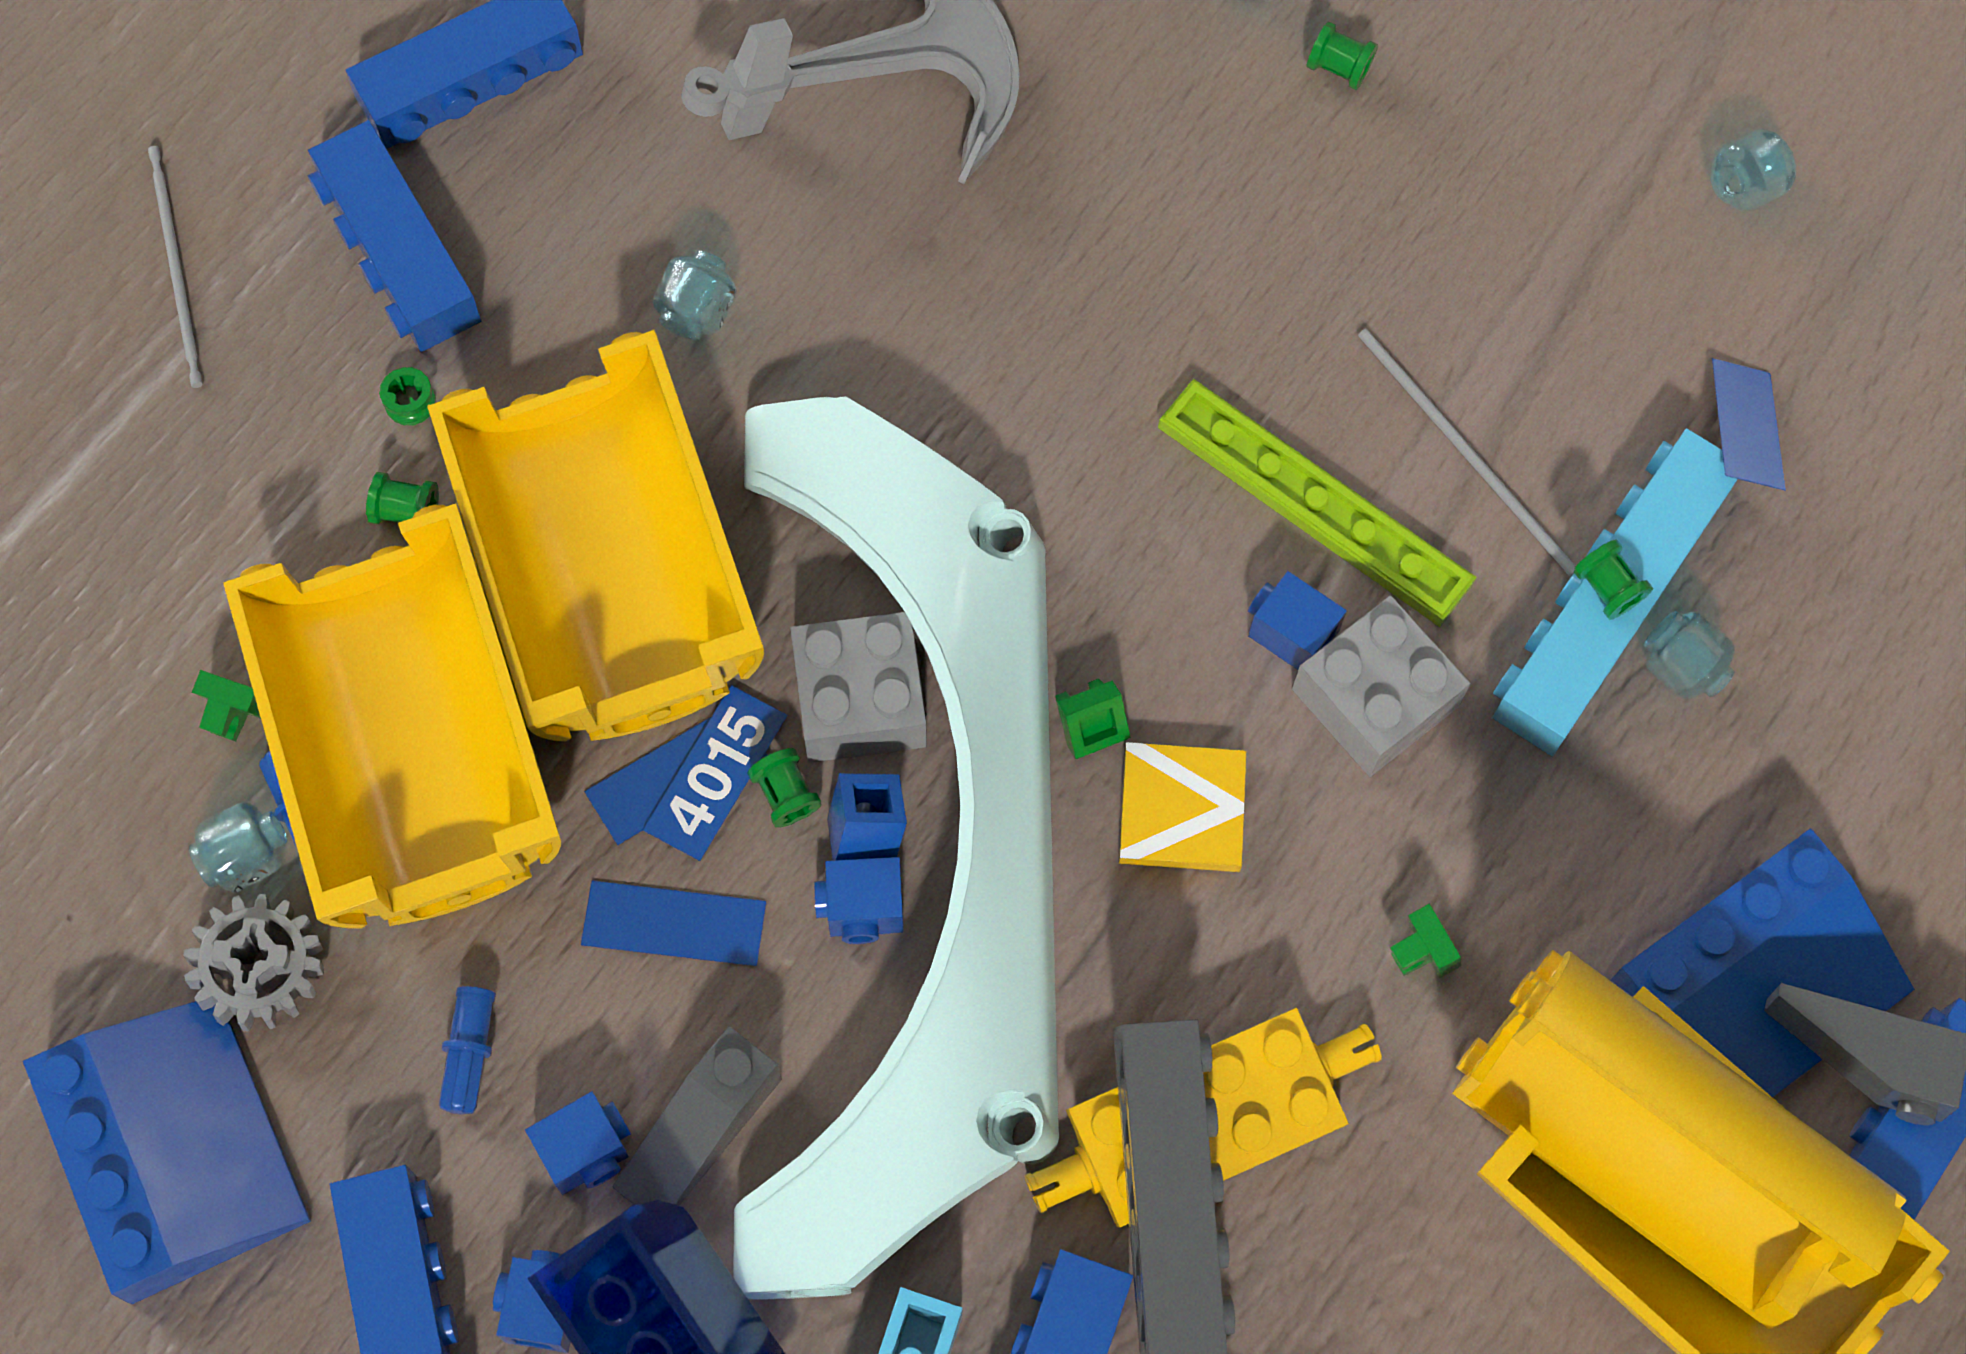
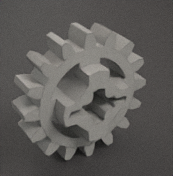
(228, 957)

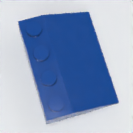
(1782, 923)
(165, 1147)

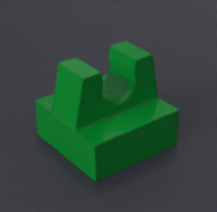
(226, 704)
(1093, 718)
(1426, 945)

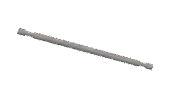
(175, 267)

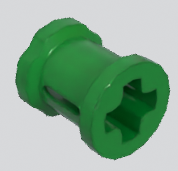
(1342, 55)
(396, 499)
(1613, 579)
(784, 787)

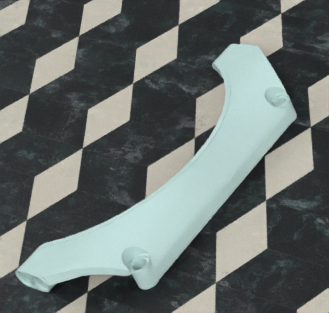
(986, 1015)

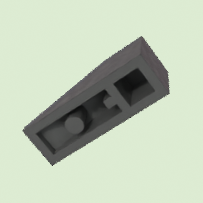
(1883, 1054)
(700, 1121)

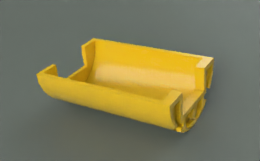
(599, 548)
(395, 728)
(1678, 1143)
(1674, 1300)

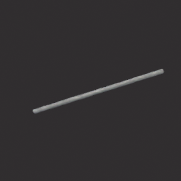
(1466, 450)

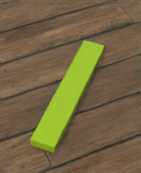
(1317, 502)

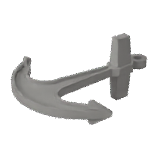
(951, 36)

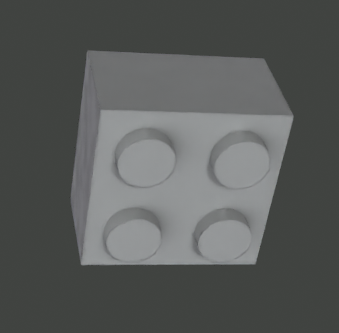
(1380, 686)
(859, 687)

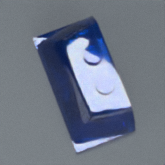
(650, 1289)

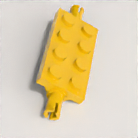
(1268, 1096)

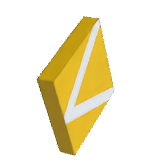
(1183, 807)

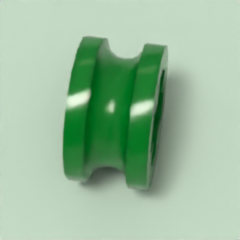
(398, 380)

